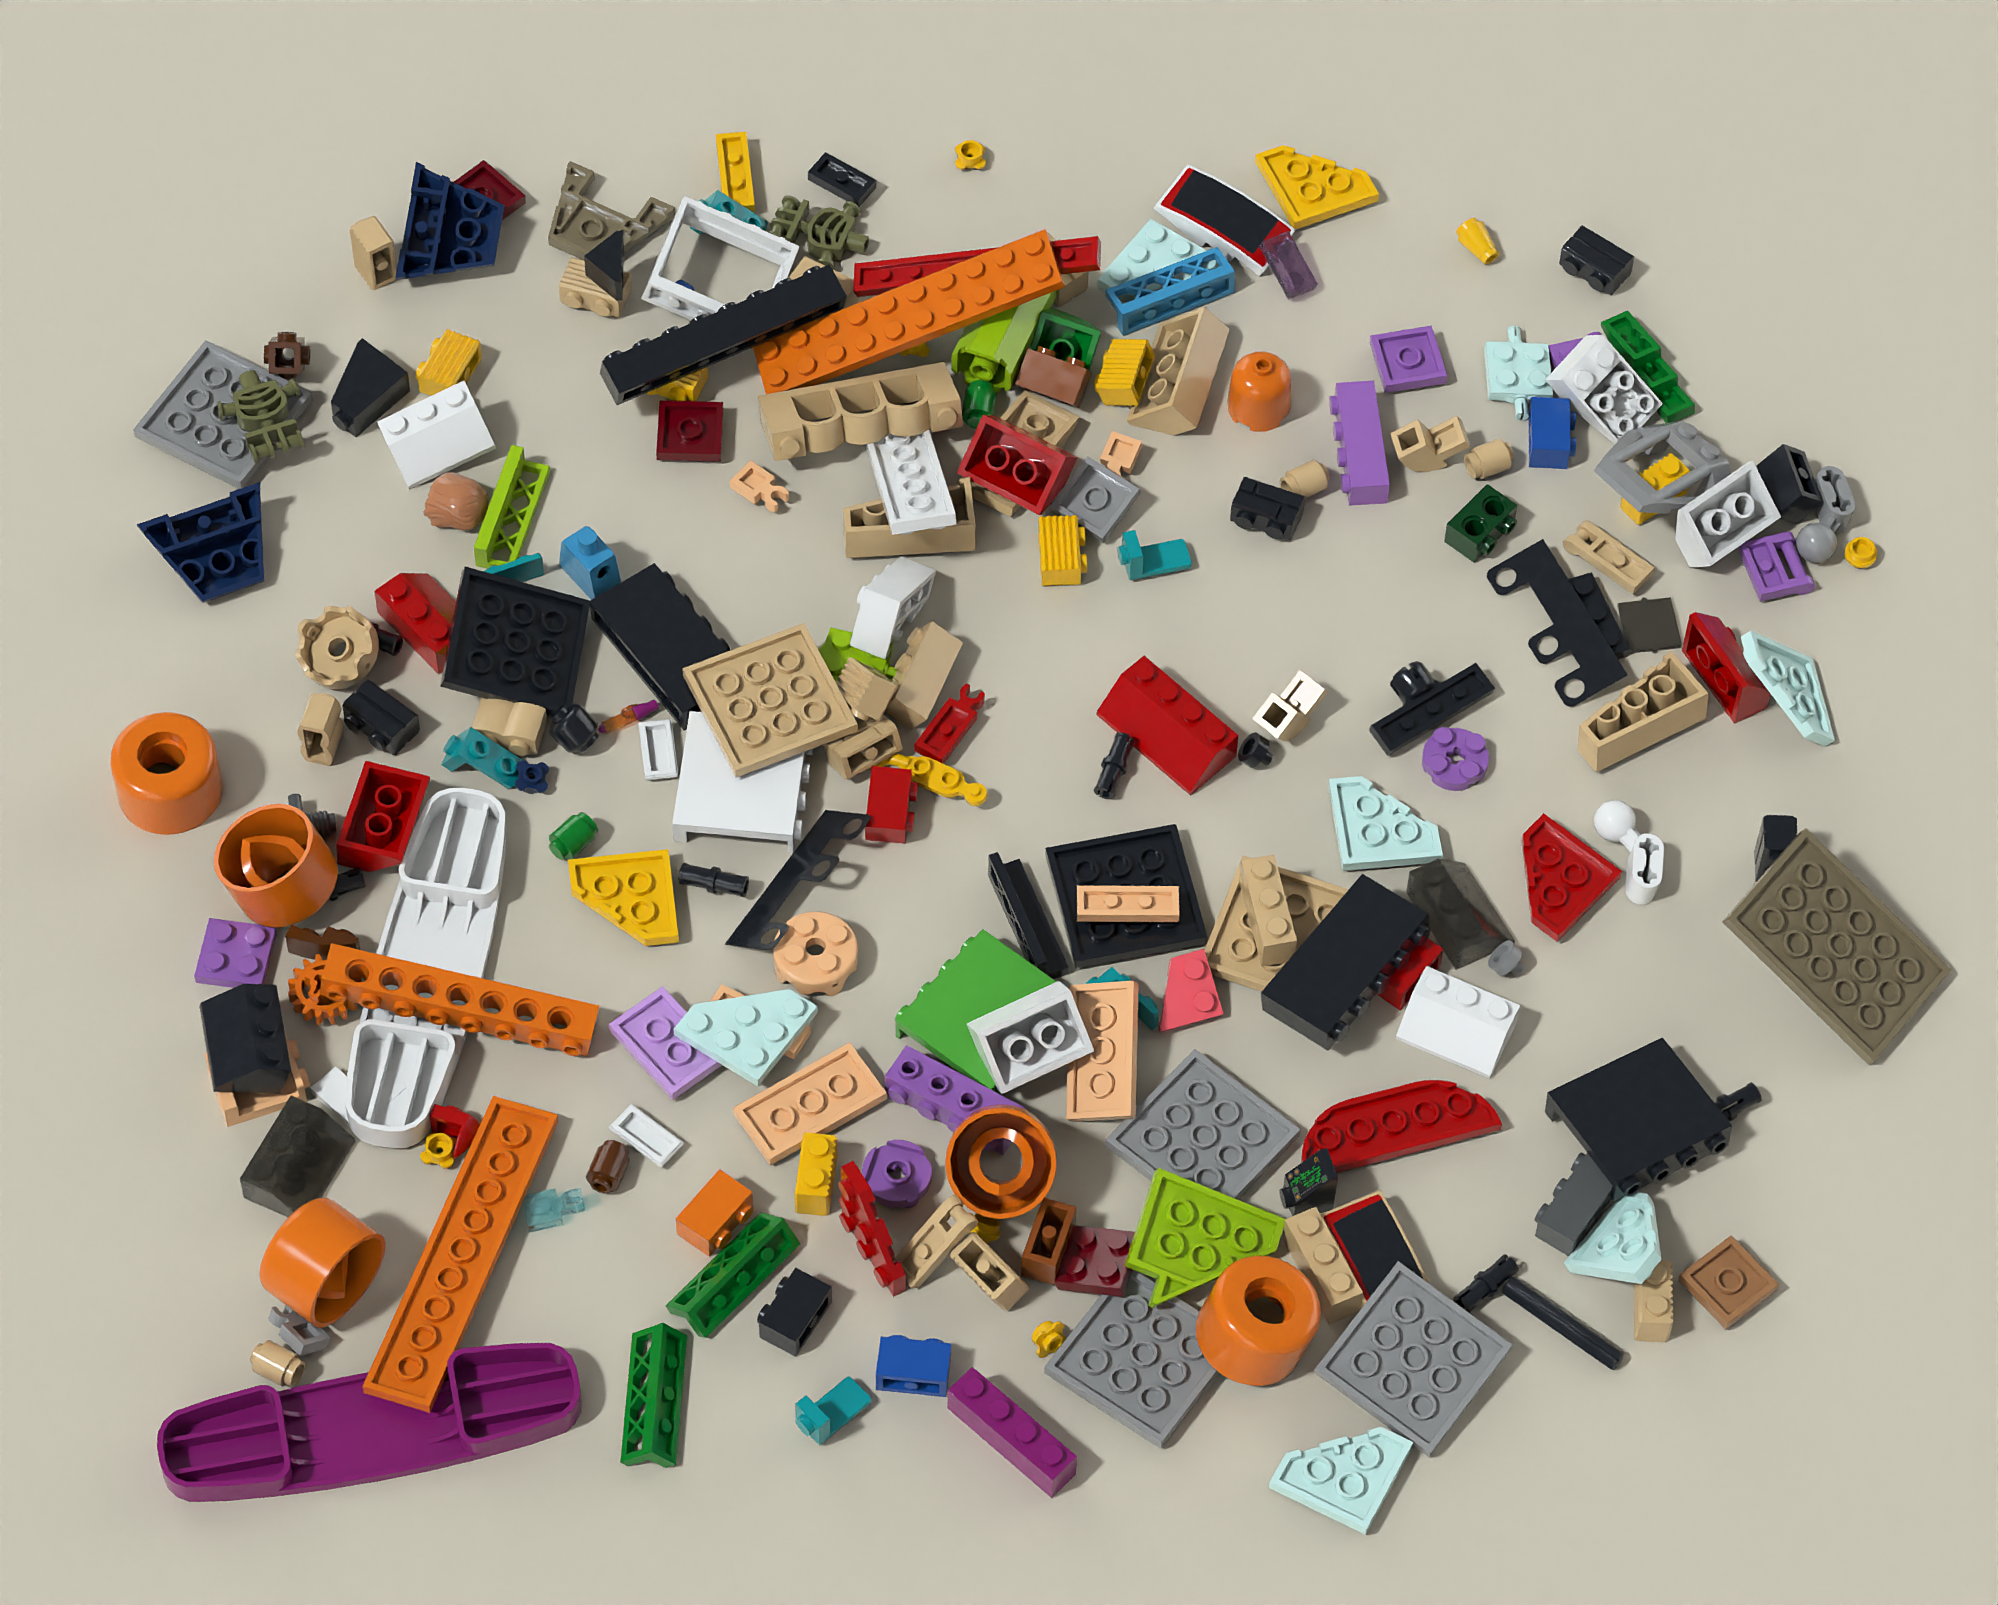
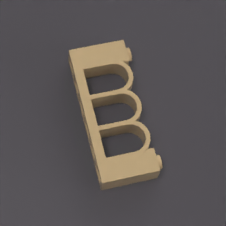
(788, 413)

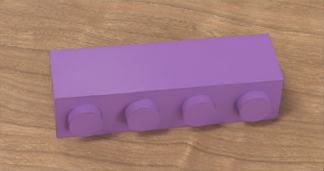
(1360, 442)

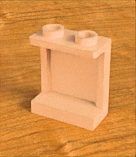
(243, 1106)

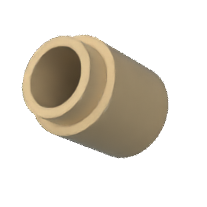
(1489, 459)
(1306, 479)
(277, 1364)

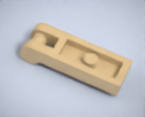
(1609, 556)
(935, 1241)

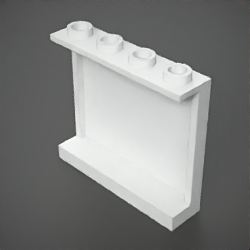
(752, 805)

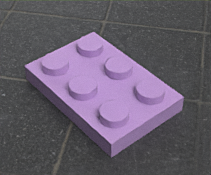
(649, 1037)

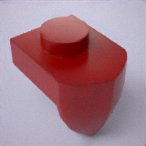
(455, 1124)

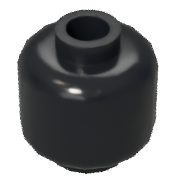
(573, 728)

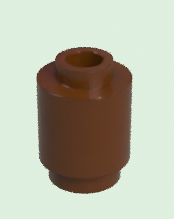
(608, 1167)

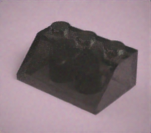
(1457, 910)
(296, 1158)

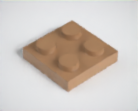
(1728, 1282)

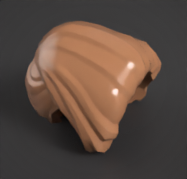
(456, 502)

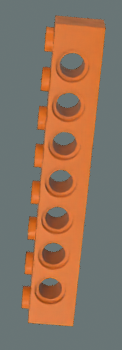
(447, 986)

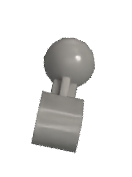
(1818, 540)

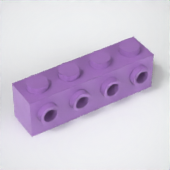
(940, 1092)

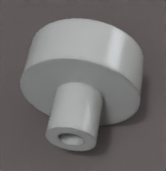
(1506, 959)

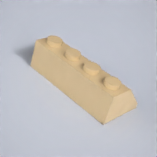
(1181, 373)

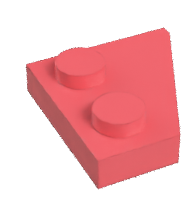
(1189, 992)

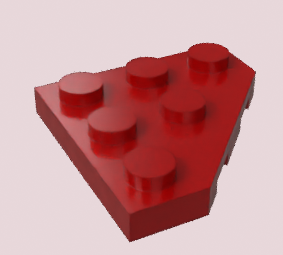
(1562, 876)
(872, 1234)

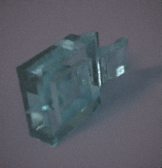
(546, 1210)

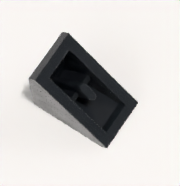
(606, 265)

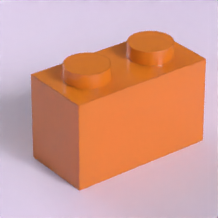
(715, 1213)

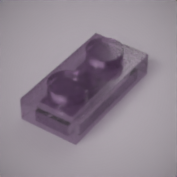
(1288, 265)

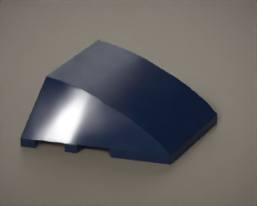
(447, 228)
(214, 545)

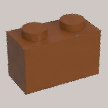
(1053, 377)
(1048, 1241)

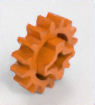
(316, 1004)

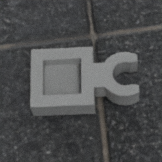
(298, 1332)

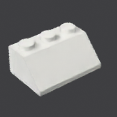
(436, 434)
(1724, 517)
(1458, 1022)
(1030, 1036)

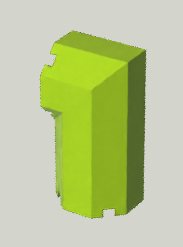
(997, 345)

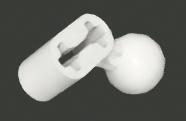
(1617, 822)

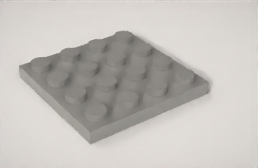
(188, 419)
(1204, 1130)
(1413, 1358)
(1136, 1360)

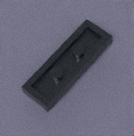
(1595, 603)

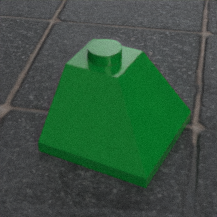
(1066, 336)

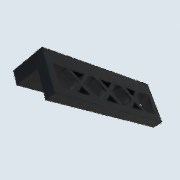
(1026, 916)

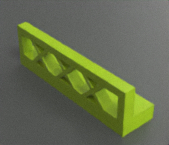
(501, 505)

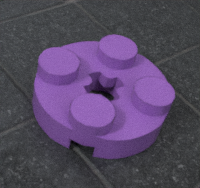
(1459, 742)
(914, 1165)

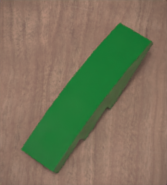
(1645, 359)

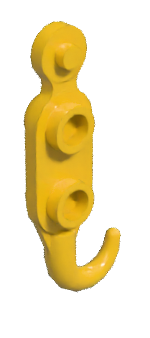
(939, 778)

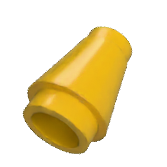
(1477, 240)

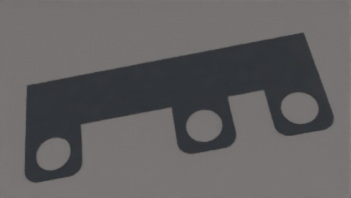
(1571, 621)
(796, 868)

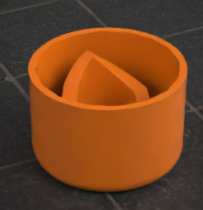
(174, 799)
(263, 847)
(995, 1197)
(321, 1261)
(1241, 1343)

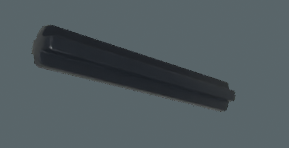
(1563, 1323)

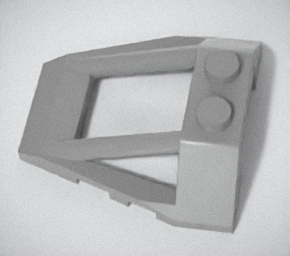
(1655, 438)

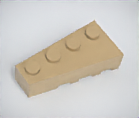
(869, 533)
(1643, 714)

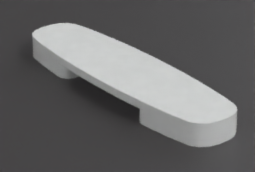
(440, 920)

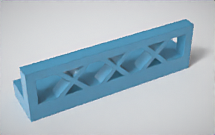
(1176, 296)

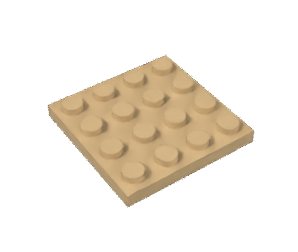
(770, 700)
(1232, 946)

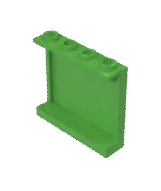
(966, 988)

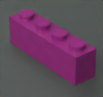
(1012, 1432)

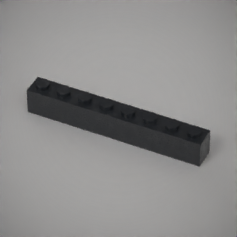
(722, 334)

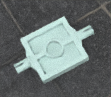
(1517, 371)

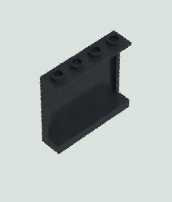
(1641, 1117)

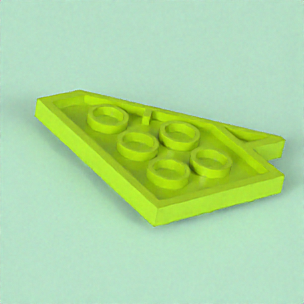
(1195, 1234)

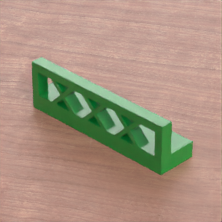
(734, 1274)
(660, 1392)

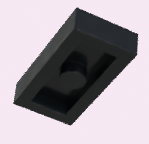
(841, 179)

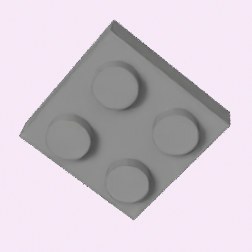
(1096, 498)

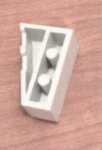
(888, 602)

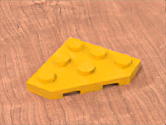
(1313, 186)
(629, 892)

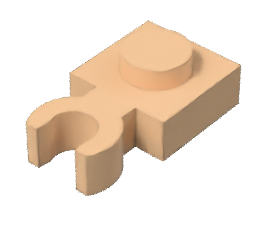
(1120, 453)
(757, 484)

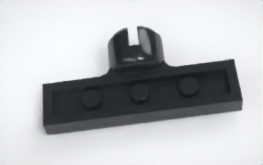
(1427, 703)

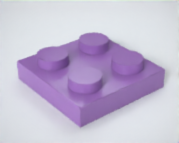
(1408, 359)
(235, 953)

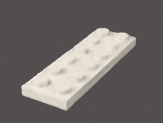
(911, 483)

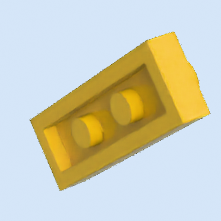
(735, 168)

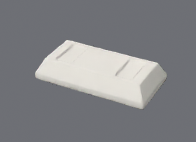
(658, 749)
(646, 1135)

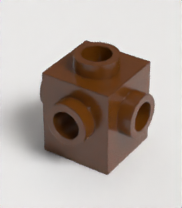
(278, 362)

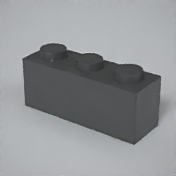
(1575, 1206)

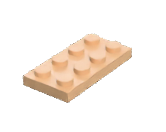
(1105, 1080)
(809, 1102)

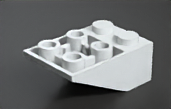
(1603, 388)

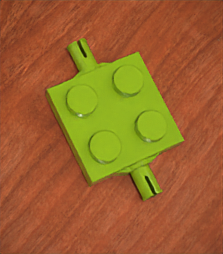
(838, 649)

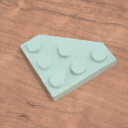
(1147, 252)
(1792, 683)
(1378, 828)
(747, 1031)
(1621, 1243)
(1344, 1475)

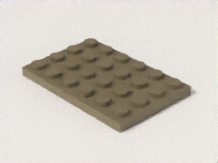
(1836, 946)

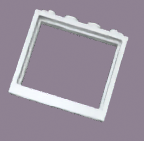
(726, 228)

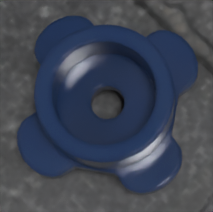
(528, 785)

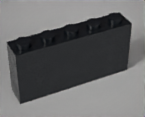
(657, 635)
(1346, 962)

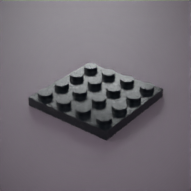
(514, 641)
(1125, 859)

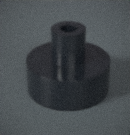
(1255, 751)

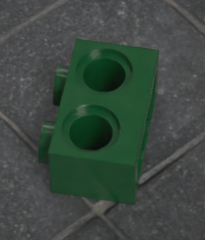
(1477, 520)

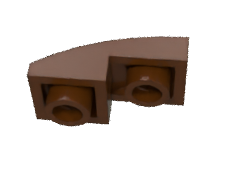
(308, 943)

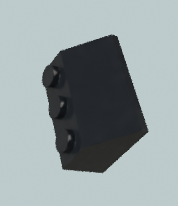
(246, 1040)

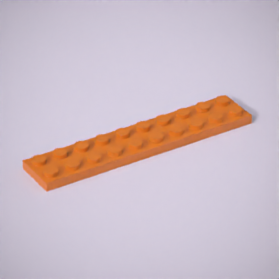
(910, 314)
(460, 1254)

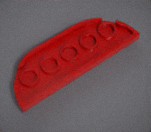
(1399, 1123)

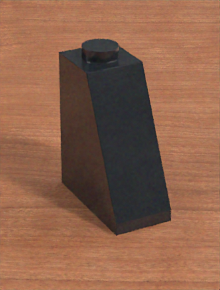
(367, 389)

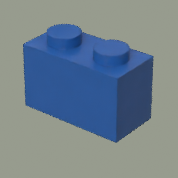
(1550, 432)
(913, 1366)

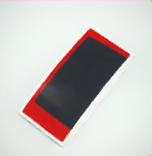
(1220, 216)

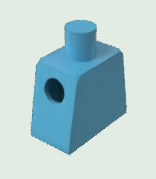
(586, 555)

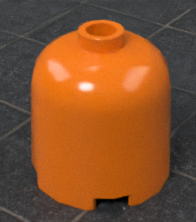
(1260, 391)

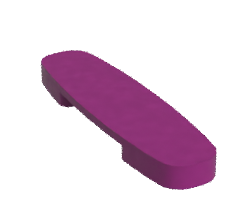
(340, 1437)

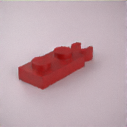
(949, 726)

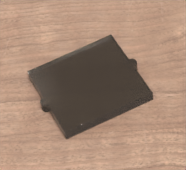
(1649, 625)

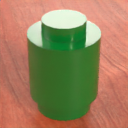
(978, 401)
(572, 836)

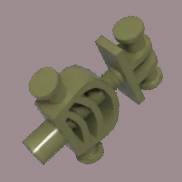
(827, 225)
(262, 410)

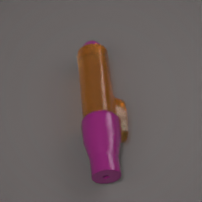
(628, 715)

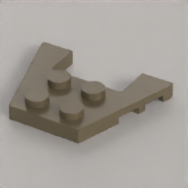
(584, 224)

